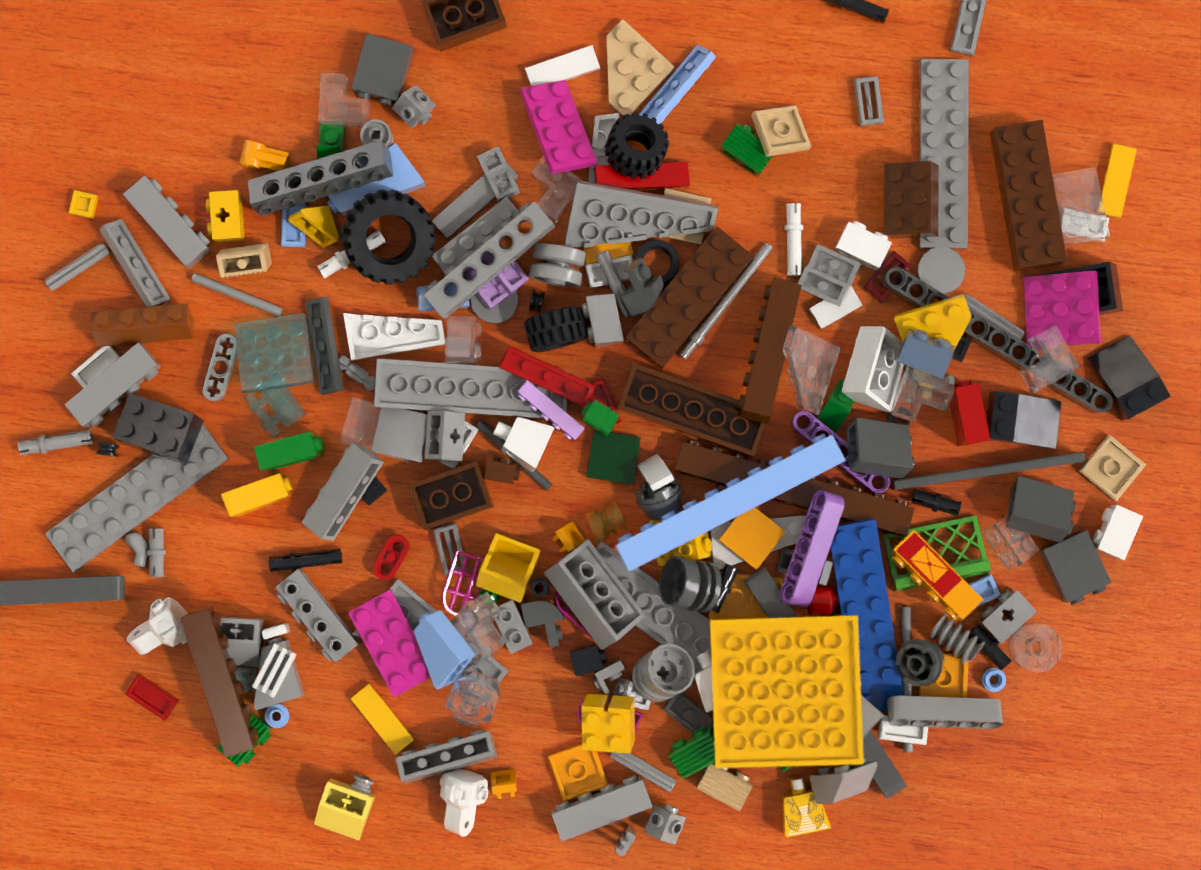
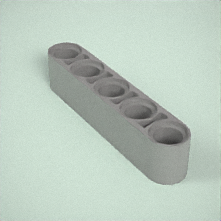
(944, 712)

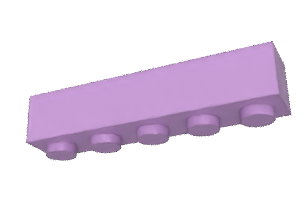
(550, 410)

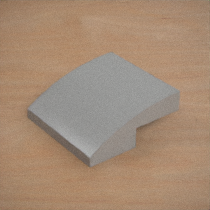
(829, 275)
(401, 434)

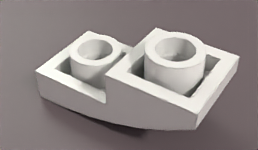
(655, 472)

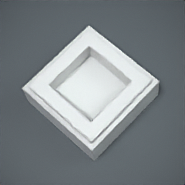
(276, 630)

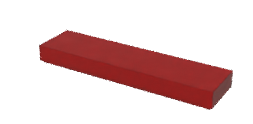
(668, 176)
(546, 376)

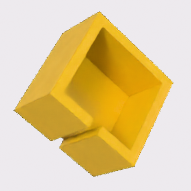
(509, 567)
(608, 729)

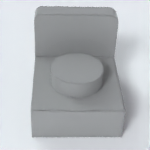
(611, 672)
(626, 688)

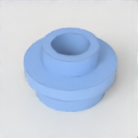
(1001, 679)
(284, 716)

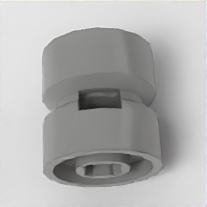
(376, 130)

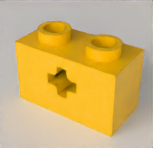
(233, 227)

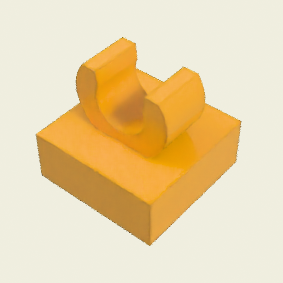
(569, 536)
(503, 782)

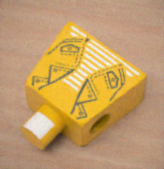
(801, 812)

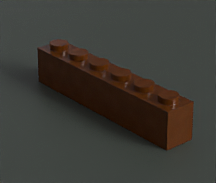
(769, 356)
(219, 681)

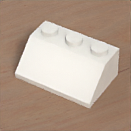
(874, 368)

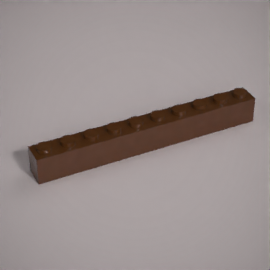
(722, 468)

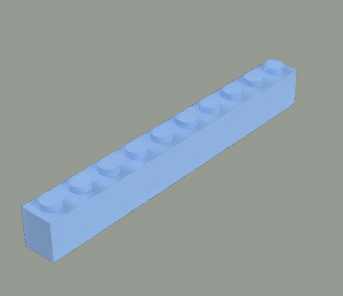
(729, 503)

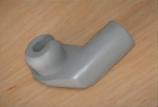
(140, 546)

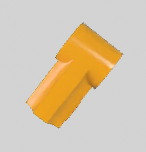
(258, 156)

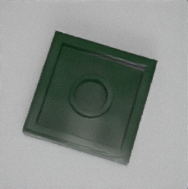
(613, 457)

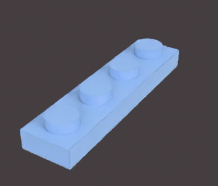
(678, 83)

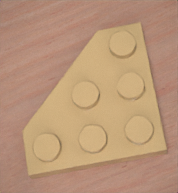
(633, 68)

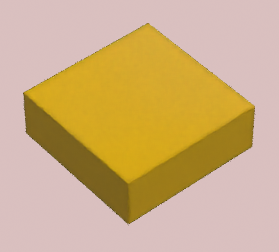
(83, 204)

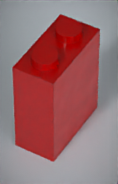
(968, 414)

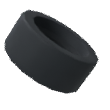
(666, 247)

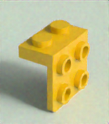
(694, 549)

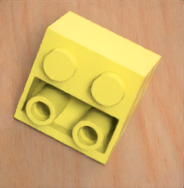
(344, 809)

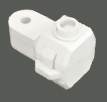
(161, 628)
(462, 793)

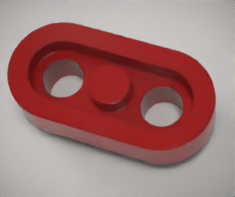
(391, 557)

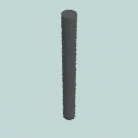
(536, 475)

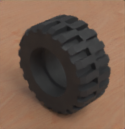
(411, 259)

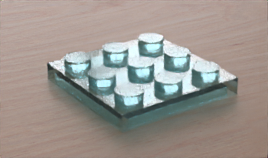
(274, 353)

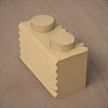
(244, 260)
(725, 786)

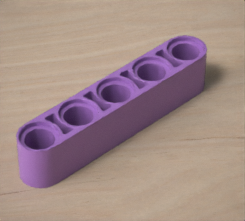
(809, 434)
(812, 548)

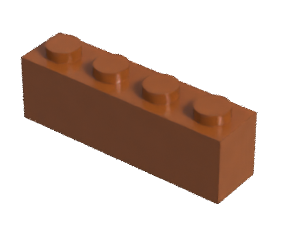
(142, 325)

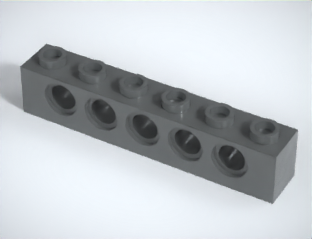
(320, 178)

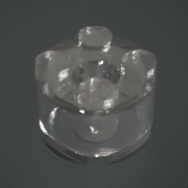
(1041, 659)
(473, 698)

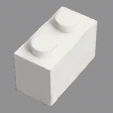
(863, 245)
(1116, 531)

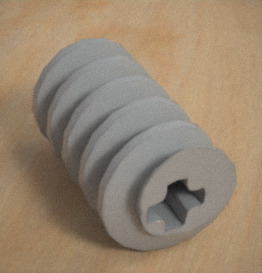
(956, 639)

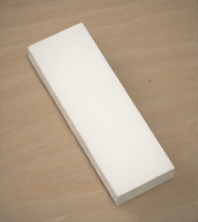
(564, 67)

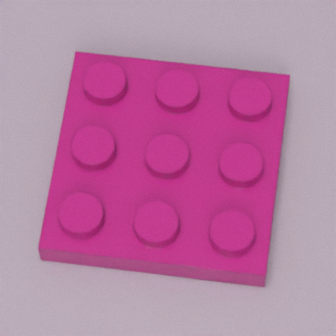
(1064, 301)

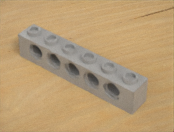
(540, 226)

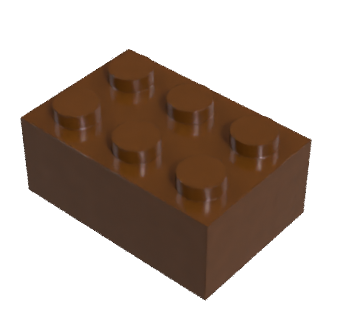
(462, 20)
(911, 200)
(451, 495)

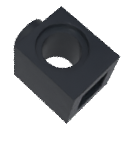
(587, 659)

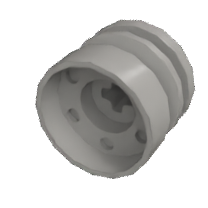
(663, 673)

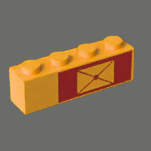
(936, 576)

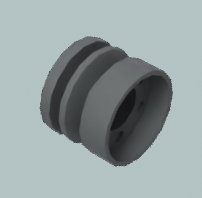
(690, 584)

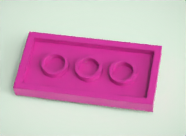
(558, 127)
(391, 642)

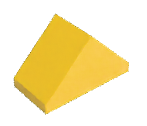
(316, 224)

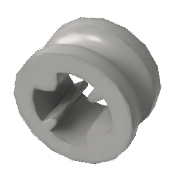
(362, 783)

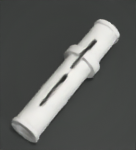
(794, 229)
(340, 259)

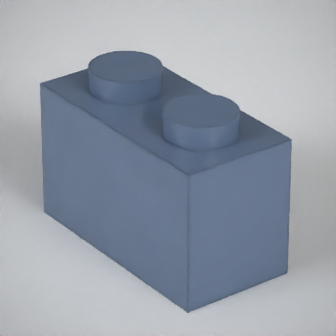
(926, 353)

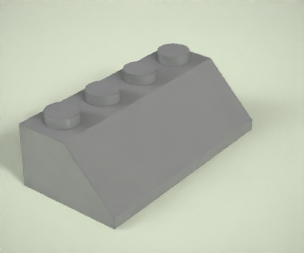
(595, 594)

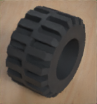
(641, 130)
(556, 329)

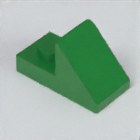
(330, 140)
(836, 408)

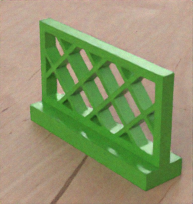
(964, 569)

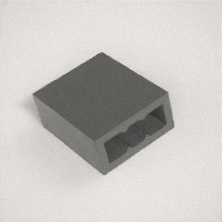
(382, 70)
(879, 448)
(1040, 509)
(1075, 567)

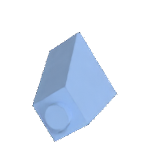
(442, 648)

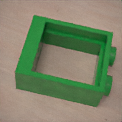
(289, 451)

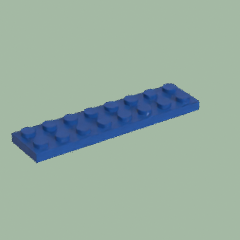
(864, 593)

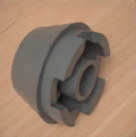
(661, 501)
(920, 662)

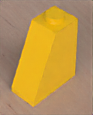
(257, 495)

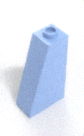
(404, 179)

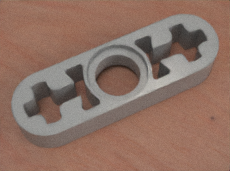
(211, 371)

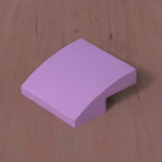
(502, 285)

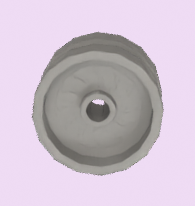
(556, 265)

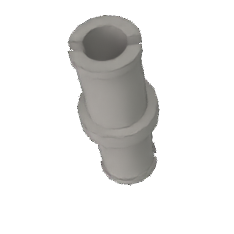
(156, 552)

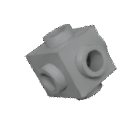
(414, 107)
(665, 823)

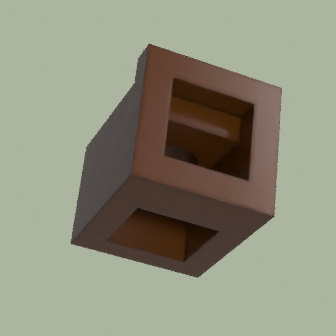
(501, 471)

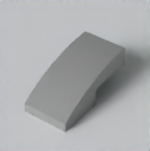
(498, 174)

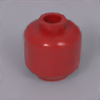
(822, 601)

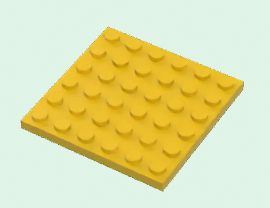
(786, 691)

